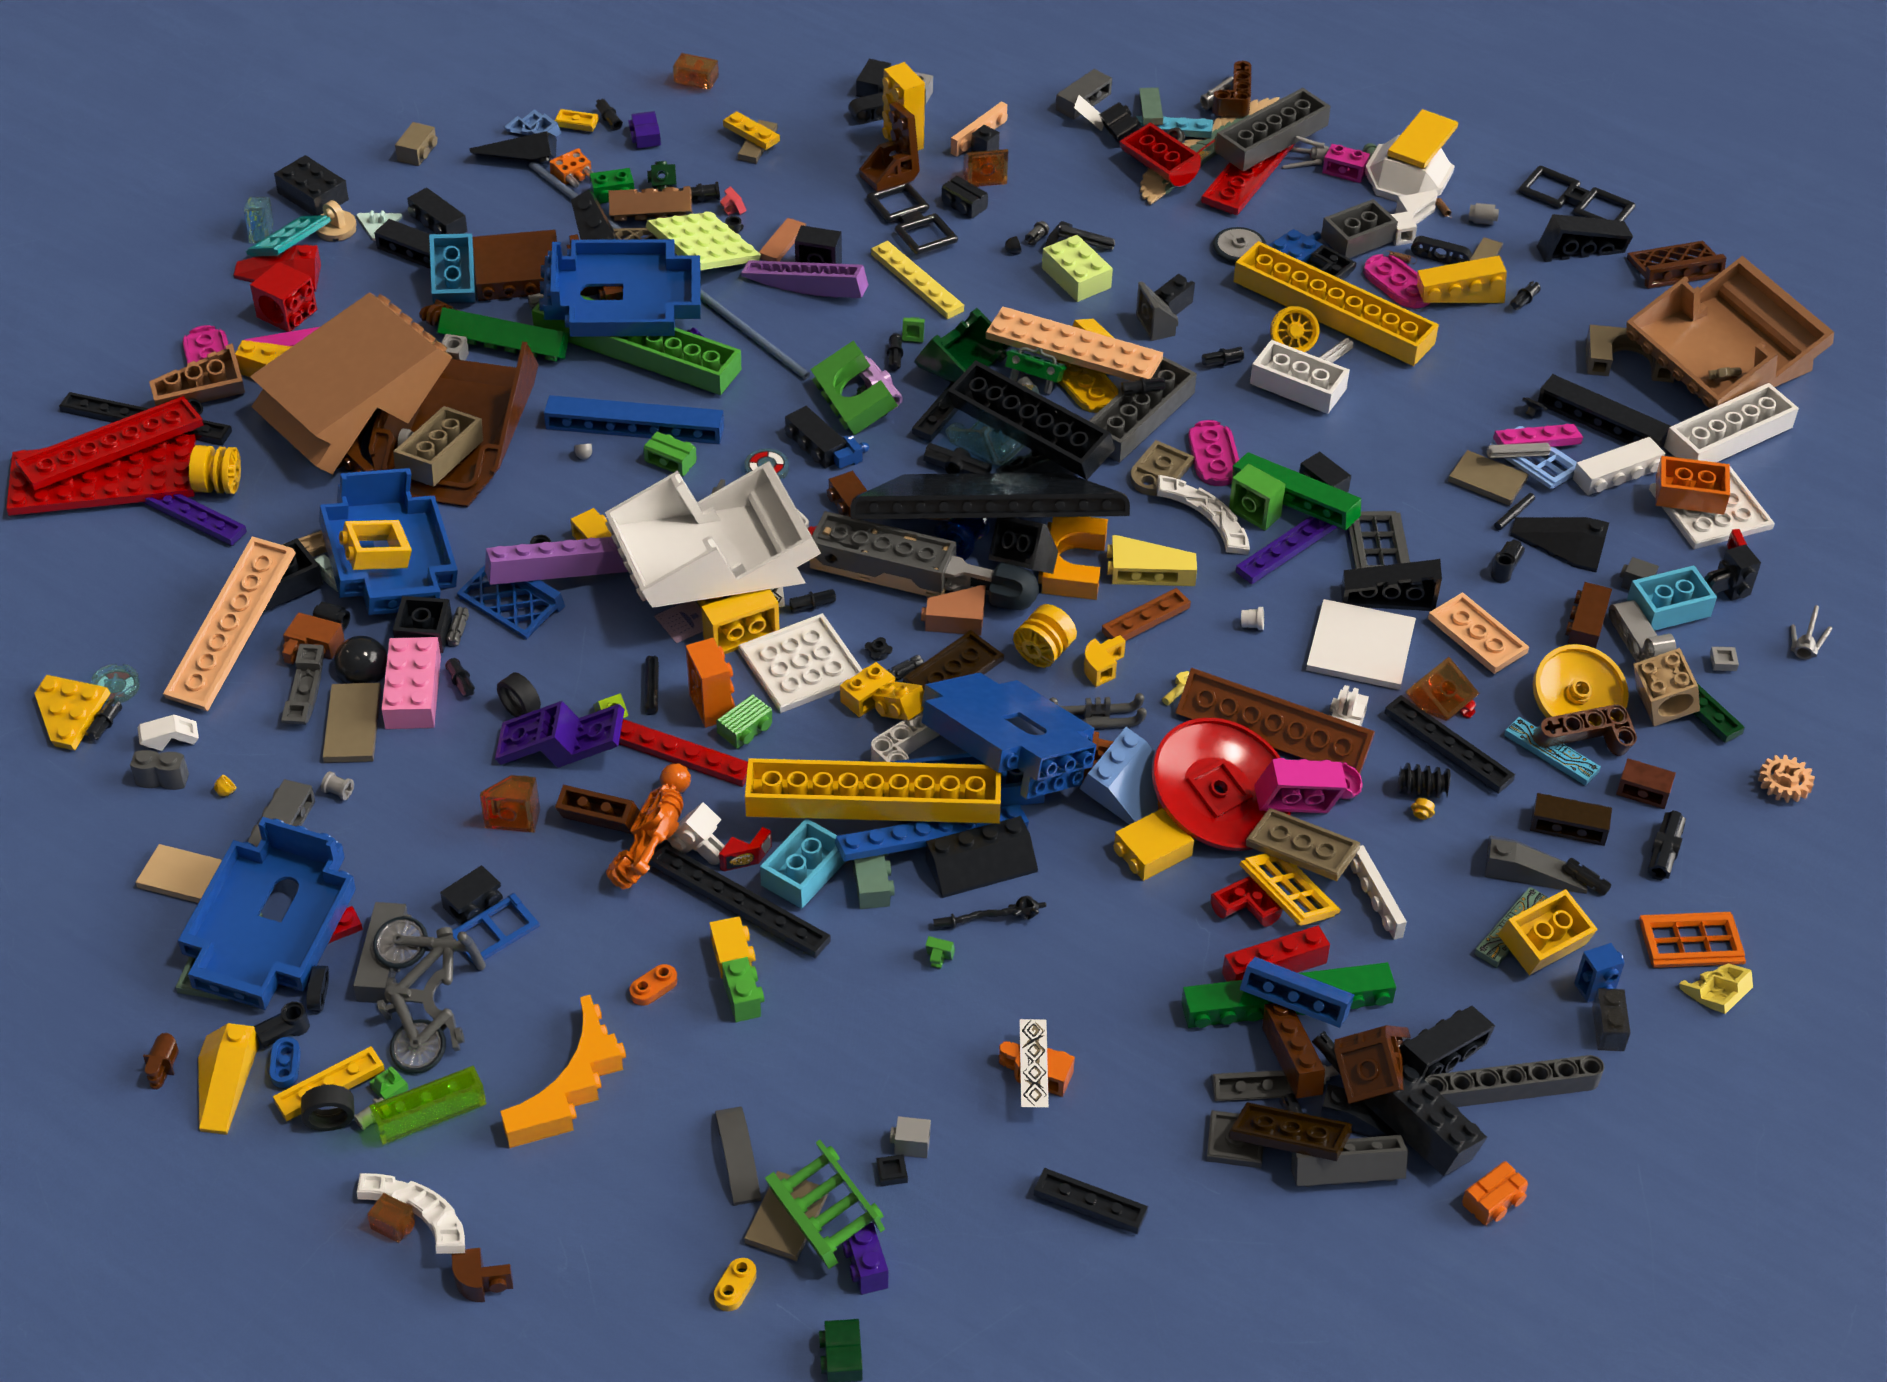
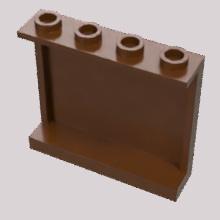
(510, 263)

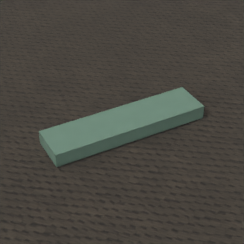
(1151, 106)

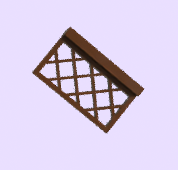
(1671, 271)

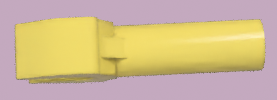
(1180, 680)

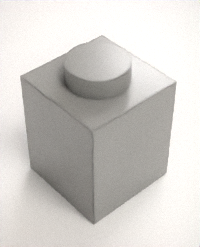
(911, 1137)

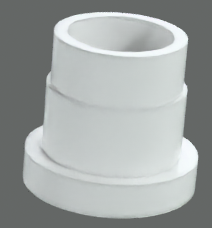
(1253, 618)

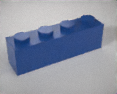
(1297, 992)

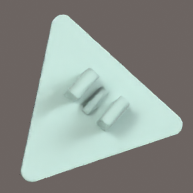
(372, 221)

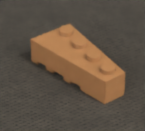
(650, 203)

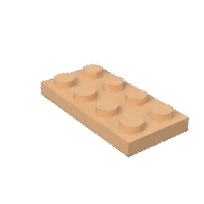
(1478, 633)

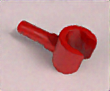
(1468, 710)

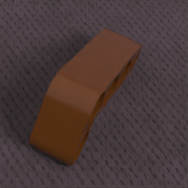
(1235, 101)
(1582, 729)

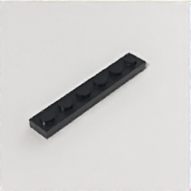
(1449, 744)

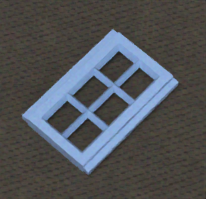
(1537, 473)

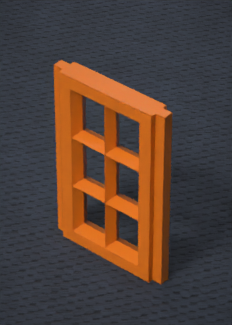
(1684, 958)

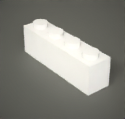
(1618, 466)

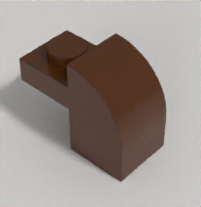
(474, 1279)

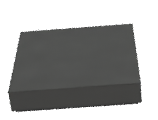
(1229, 1151)

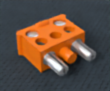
(571, 167)

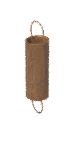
(1443, 207)
(1405, 258)

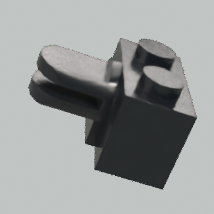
(1735, 573)

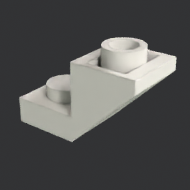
(158, 732)

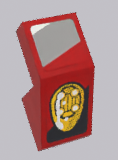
(741, 854)

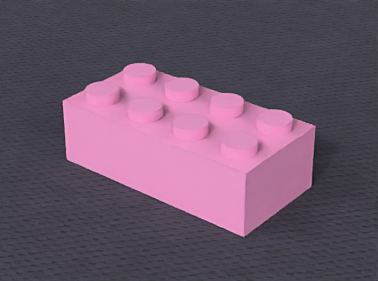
(411, 683)

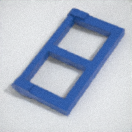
(503, 941)

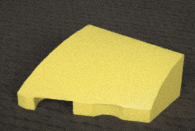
(1720, 987)

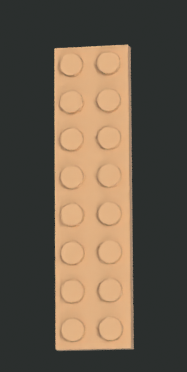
(1074, 345)
(229, 623)

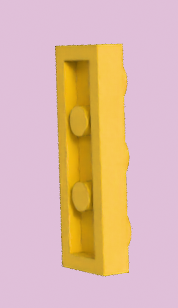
(751, 130)

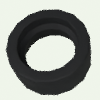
(518, 695)
(327, 1096)

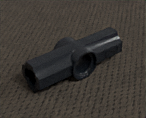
(955, 461)
(1666, 845)

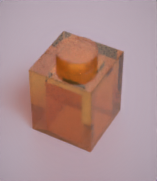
(391, 1217)

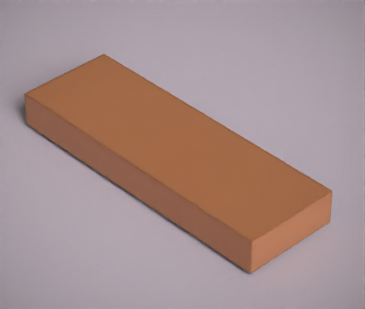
(781, 240)

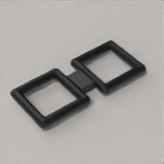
(1574, 194)
(912, 218)

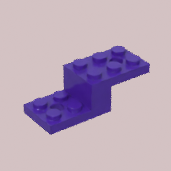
(560, 734)

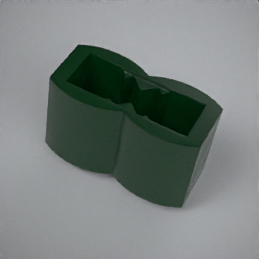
(843, 1350)

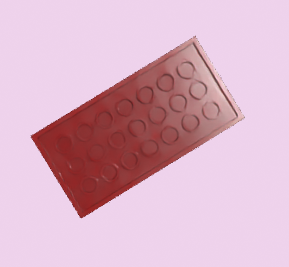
(129, 479)

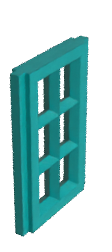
(288, 235)

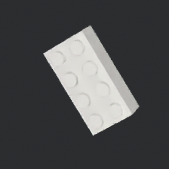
(1299, 376)

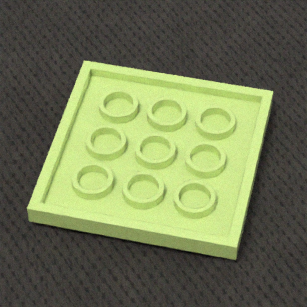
(704, 236)

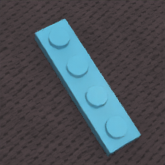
(1191, 127)

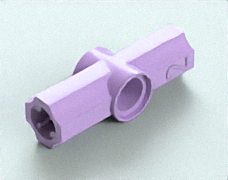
(874, 374)

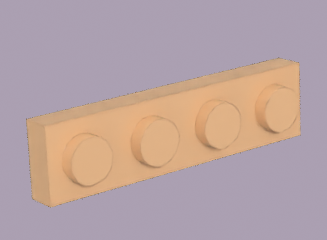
(993, 118)

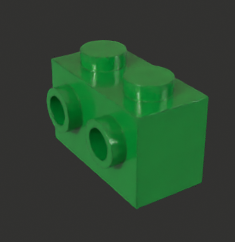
(610, 180)

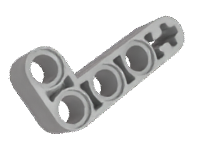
(1638, 632)

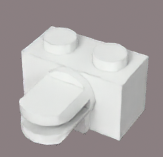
(1350, 706)
(696, 833)

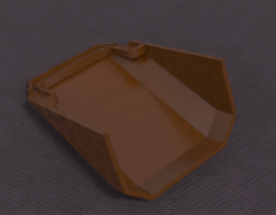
(475, 388)

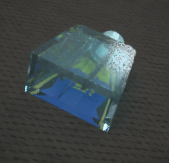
(258, 213)

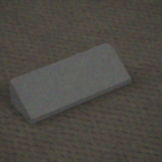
(1250, 1085)

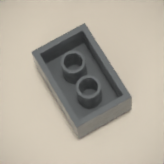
(1359, 229)

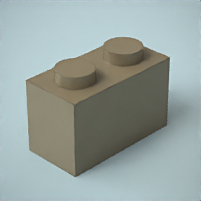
(416, 144)

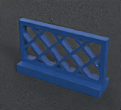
(535, 589)

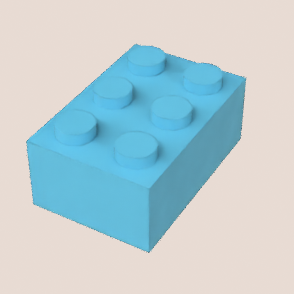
(1673, 597)
(802, 864)

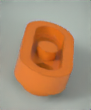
(654, 983)

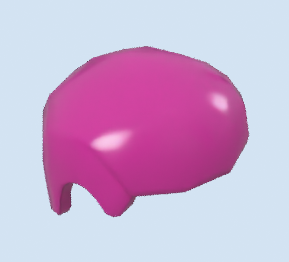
(1353, 782)

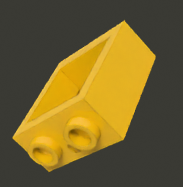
(390, 557)

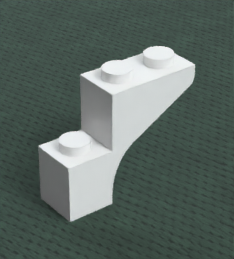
(1410, 211)

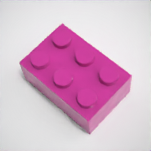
(1300, 785)

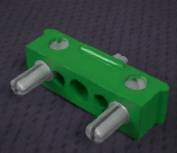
(1035, 366)

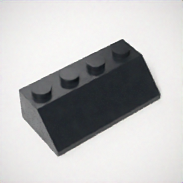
(981, 856)

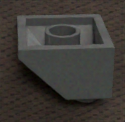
(1155, 314)

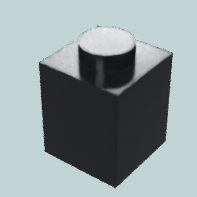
(985, 139)

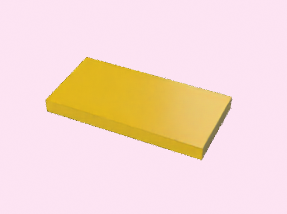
(1422, 139)

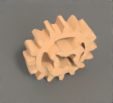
(1786, 778)

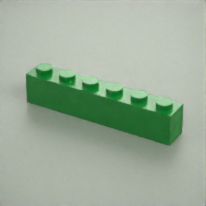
(503, 333)
(1308, 494)

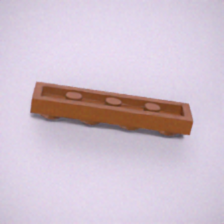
(1147, 615)

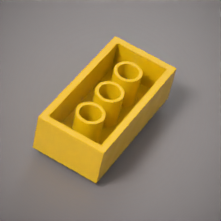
(908, 89)

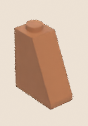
(956, 611)

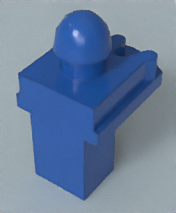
(851, 454)

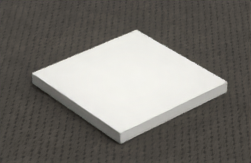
(1707, 528)
(1361, 644)
(800, 662)

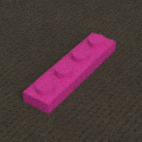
(1554, 435)

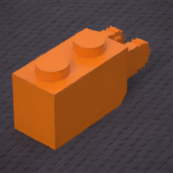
(1059, 1066)

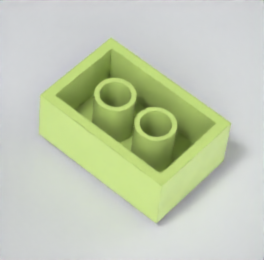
(1077, 268)

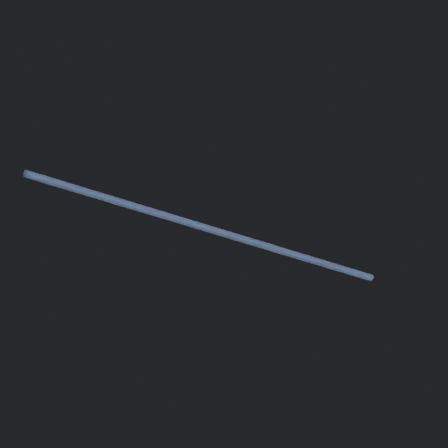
(704, 297)

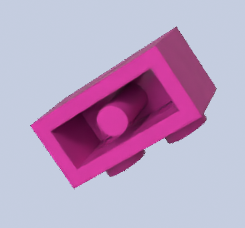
(1345, 163)

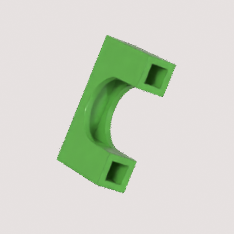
(857, 410)

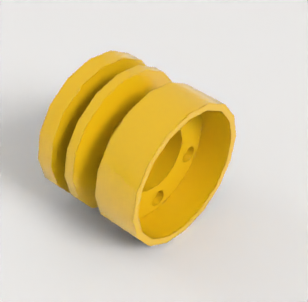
(215, 469)
(1044, 635)

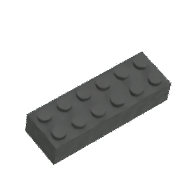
(1272, 129)
(1137, 415)

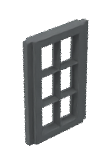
(1396, 533)

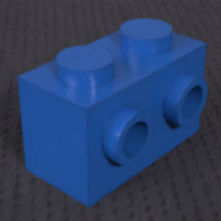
(1599, 969)

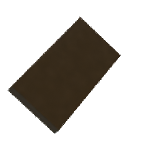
(963, 657)
(1291, 1131)

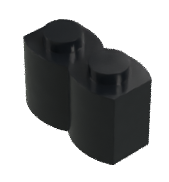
(1119, 121)

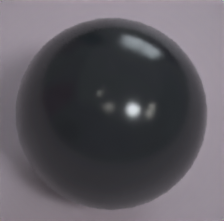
(360, 660)

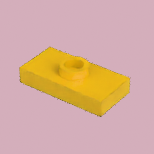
(577, 120)

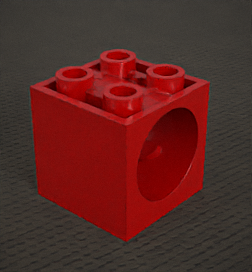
(283, 297)

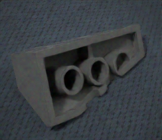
(1524, 864)

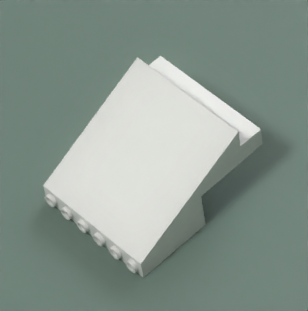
(711, 548)

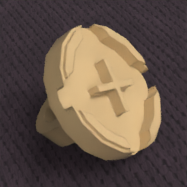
(341, 225)

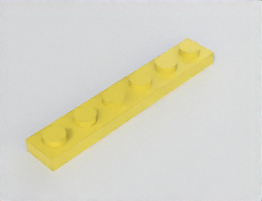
(917, 280)

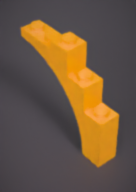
(553, 1108)

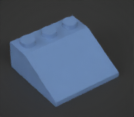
(1124, 778)

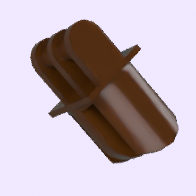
(432, 313)
(161, 1060)

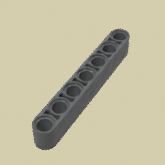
(1519, 1080)

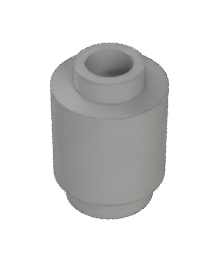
(1483, 213)

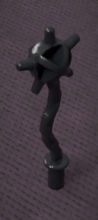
(1025, 907)

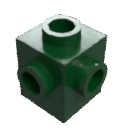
(668, 170)

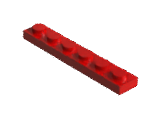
(683, 752)

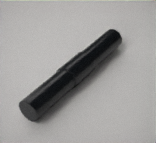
(1514, 511)

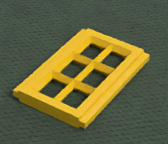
(1286, 902)

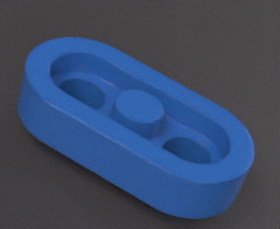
(285, 1064)

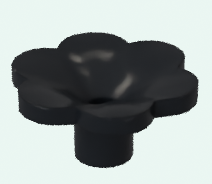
(1533, 407)

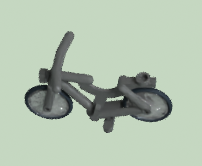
(399, 944)

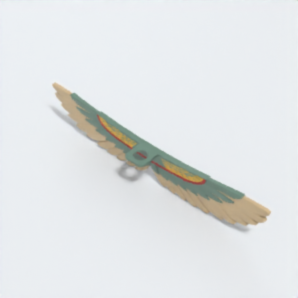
(1155, 186)

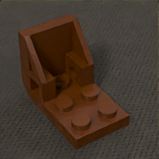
(890, 171)
(1371, 1062)

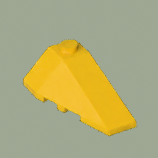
(223, 1074)

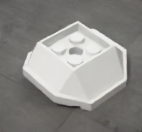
(1396, 178)

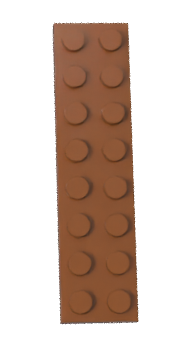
(1276, 720)

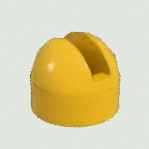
(224, 786)

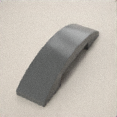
(305, 684)
(738, 1155)

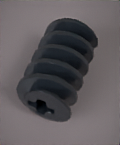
(1424, 780)

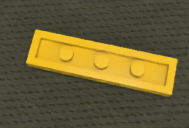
(345, 1073)

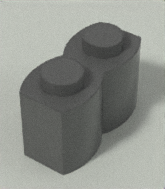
(159, 769)

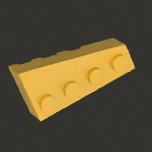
(1464, 282)
(255, 355)

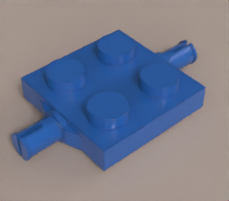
(1297, 244)

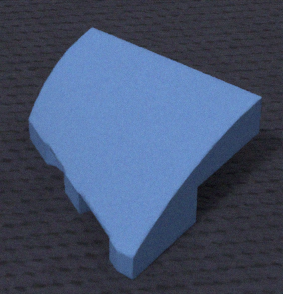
(533, 124)

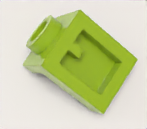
(610, 701)

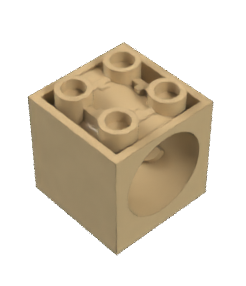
(1666, 687)

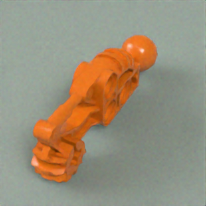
(652, 826)

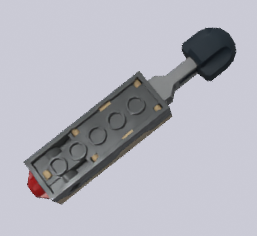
(912, 562)

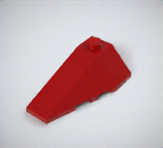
(300, 257)

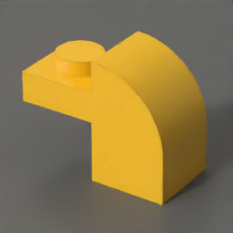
(1101, 659)

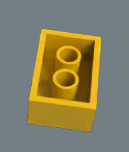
(740, 618)
(1547, 932)

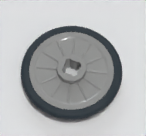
(1235, 242)

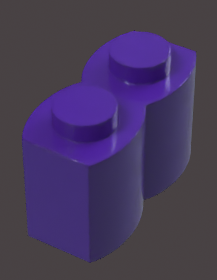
(644, 129)

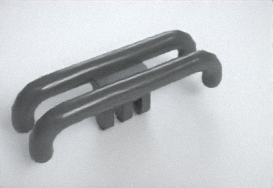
(1099, 714)

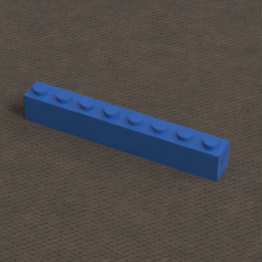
(633, 419)

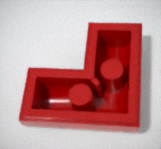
(1247, 895)

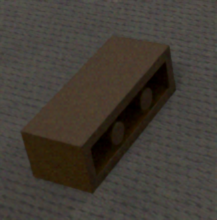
(1571, 819)

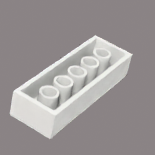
(1732, 426)

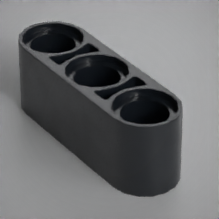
(867, 108)

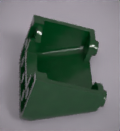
(958, 349)

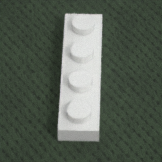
(1380, 895)

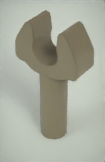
(1724, 372)

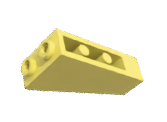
(1149, 564)

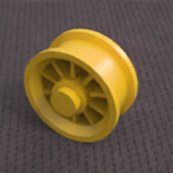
(1295, 328)

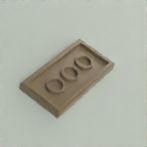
(352, 722)
(1303, 844)

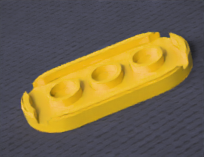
(1087, 387)

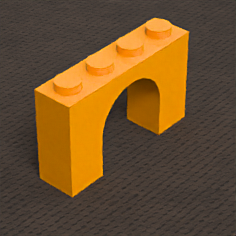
(1070, 578)

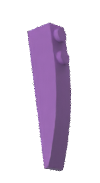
(810, 278)

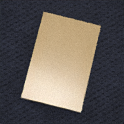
(178, 873)

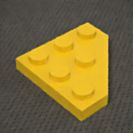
(69, 708)

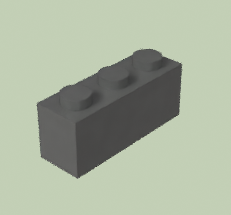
(1091, 87)

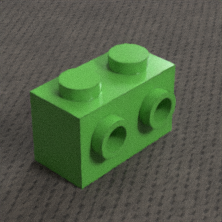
(741, 989)

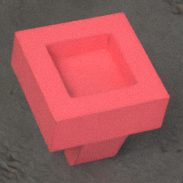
(732, 202)

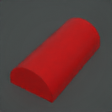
(1162, 154)

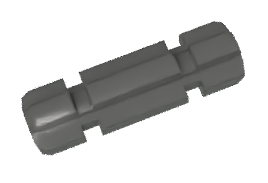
(457, 626)

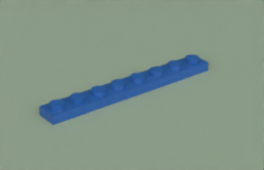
(908, 835)

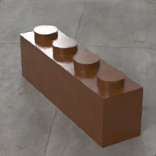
(1293, 1050)

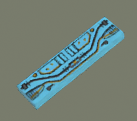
(1559, 755)

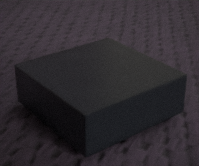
(892, 1170)

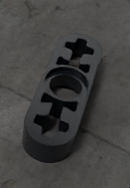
(1428, 242)

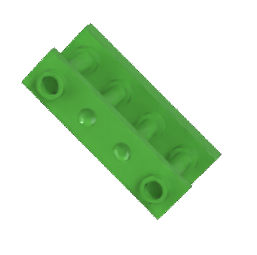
(798, 1207)

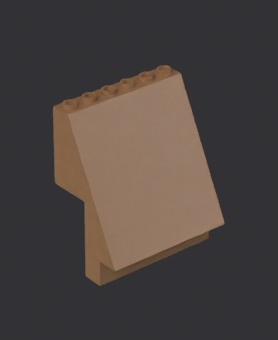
(1730, 323)
(343, 371)

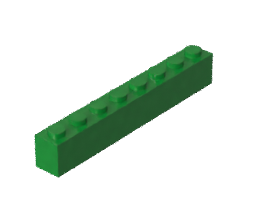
(1228, 1004)

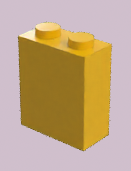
(1152, 844)

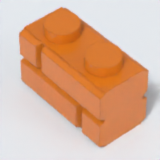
(1495, 1193)

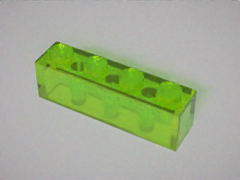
(428, 1104)

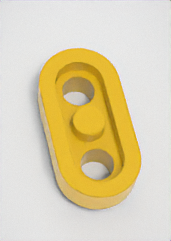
(737, 1282)

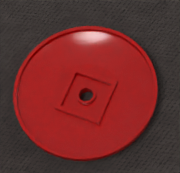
(1206, 755)

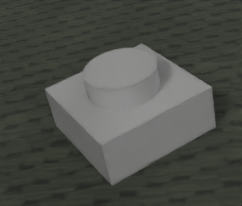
(1724, 658)

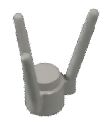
(1207, 99)
(1316, 153)
(1805, 646)

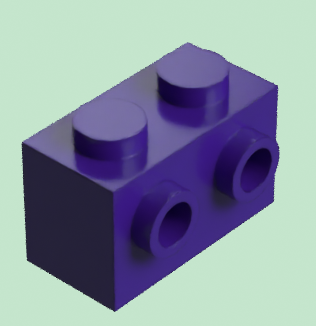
(867, 1260)

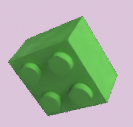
(1256, 497)

